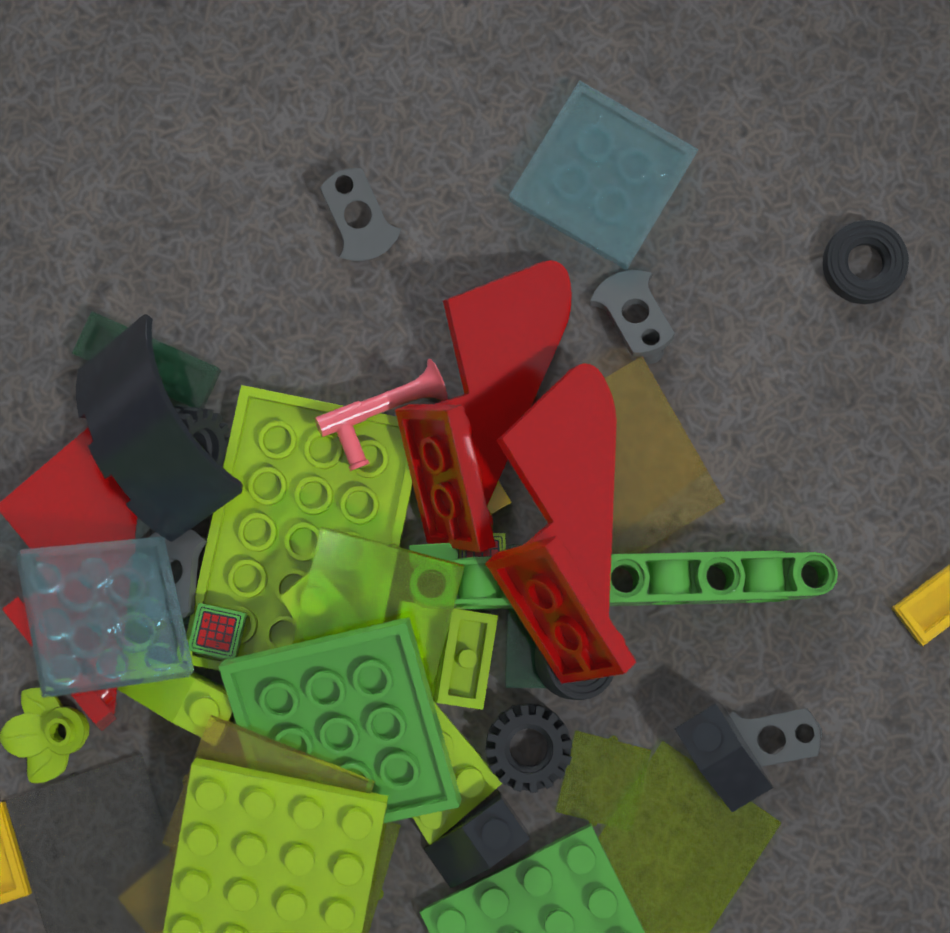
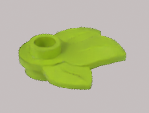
(37, 735)

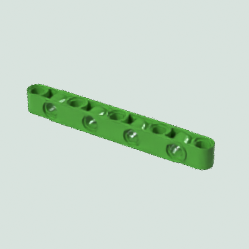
(680, 579)

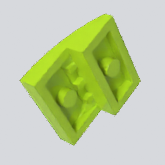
(465, 660)

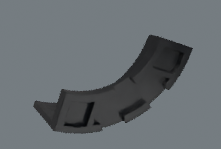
(145, 440)

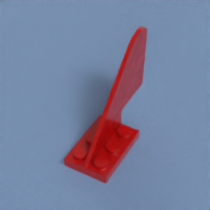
(502, 351)
(64, 506)
(563, 573)

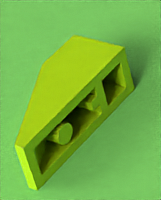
(184, 701)

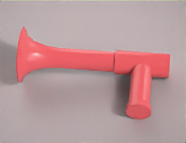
(341, 420)

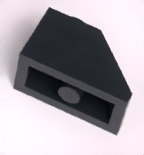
(724, 757)
(478, 841)

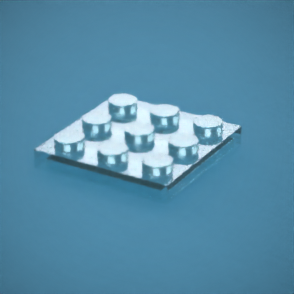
(602, 175)
(103, 615)

